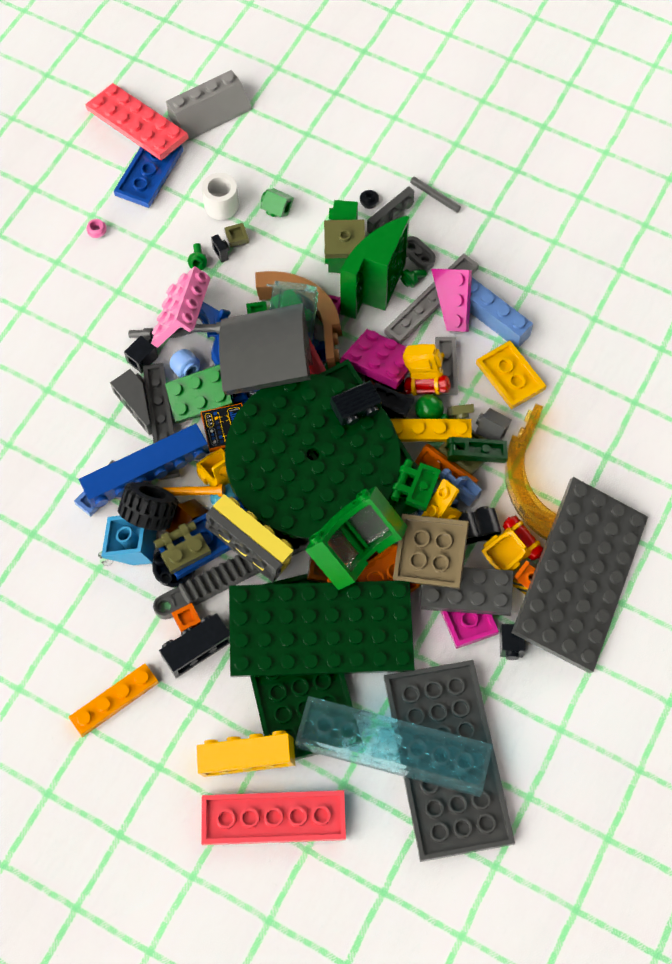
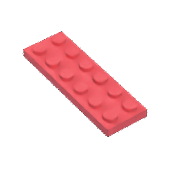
(137, 121)
(273, 817)

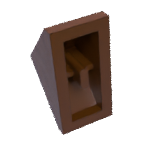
(186, 513)

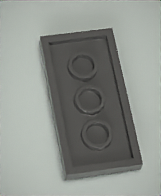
(480, 593)

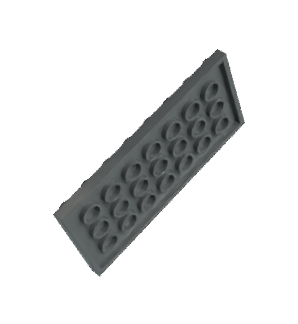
(580, 575)
(442, 818)

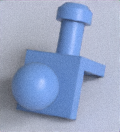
(467, 488)

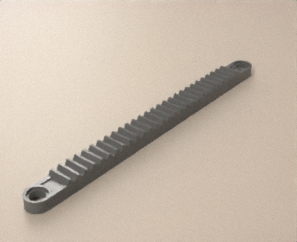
(215, 581)

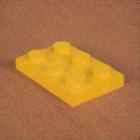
(510, 374)

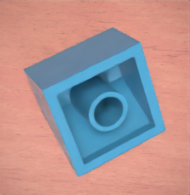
(128, 542)

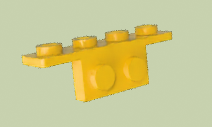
(441, 501)

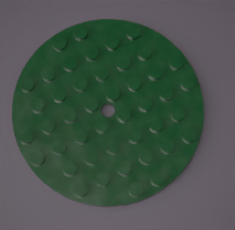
(270, 460)

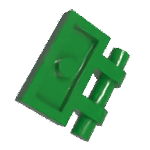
(422, 487)

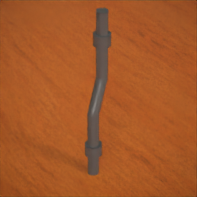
(147, 332)

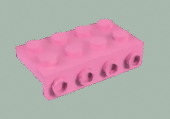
(181, 305)

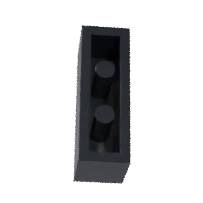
(195, 645)

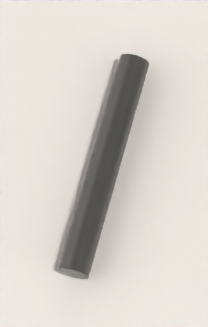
(435, 194)

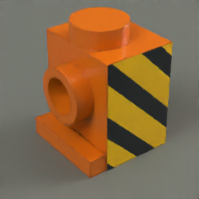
(521, 578)

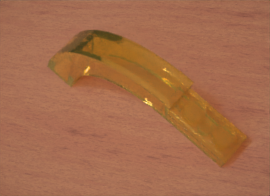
(524, 500)

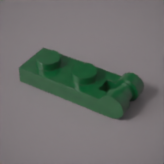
(477, 450)

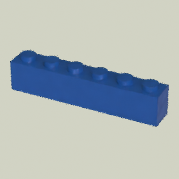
(145, 465)

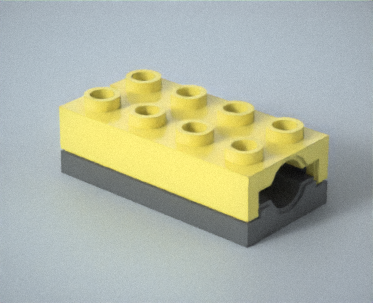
(249, 537)

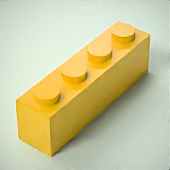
(245, 755)

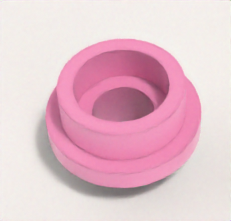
(96, 224)

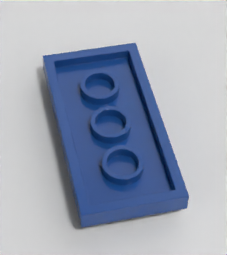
(146, 176)

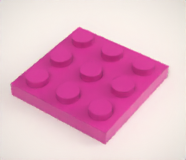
(378, 358)

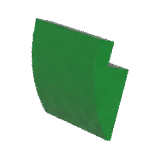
(374, 268)

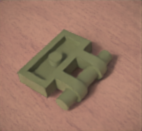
(184, 553)

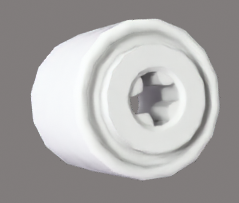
(220, 196)

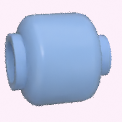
(184, 363)

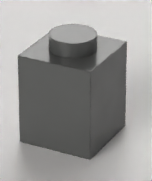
(492, 425)

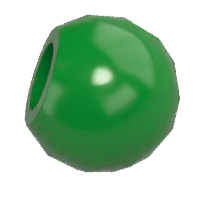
(429, 407)

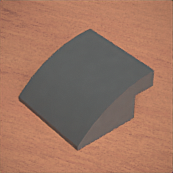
(264, 349)

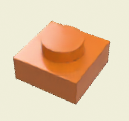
(186, 617)

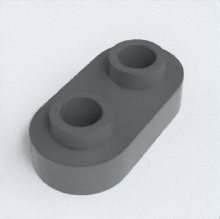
(420, 253)

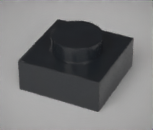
(220, 248)

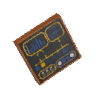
(217, 425)

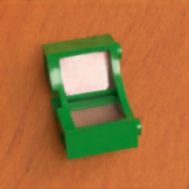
(354, 535)

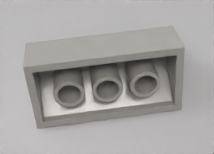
(209, 104)

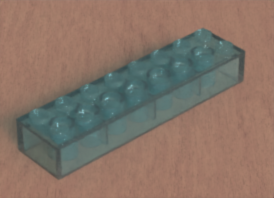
(394, 746)

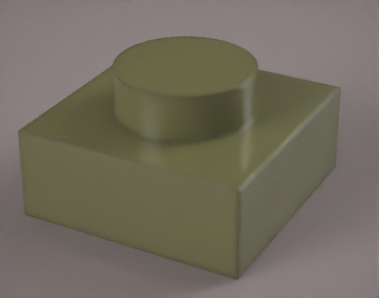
(236, 235)

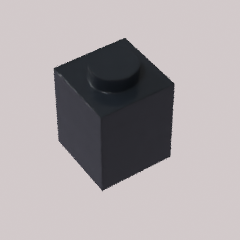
(141, 353)
(510, 645)

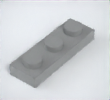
(448, 346)

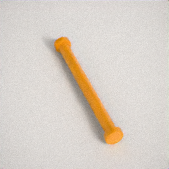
(201, 490)

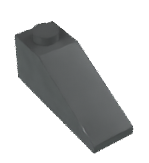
(131, 393)

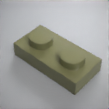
(460, 411)

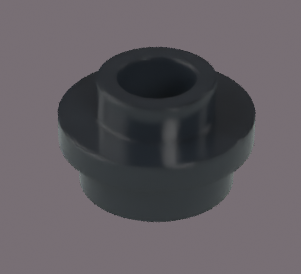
(369, 203)

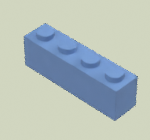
(499, 315)

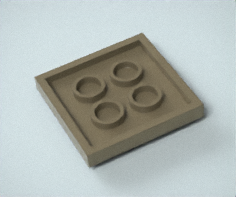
(431, 551)

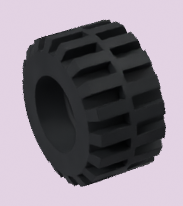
(148, 506)

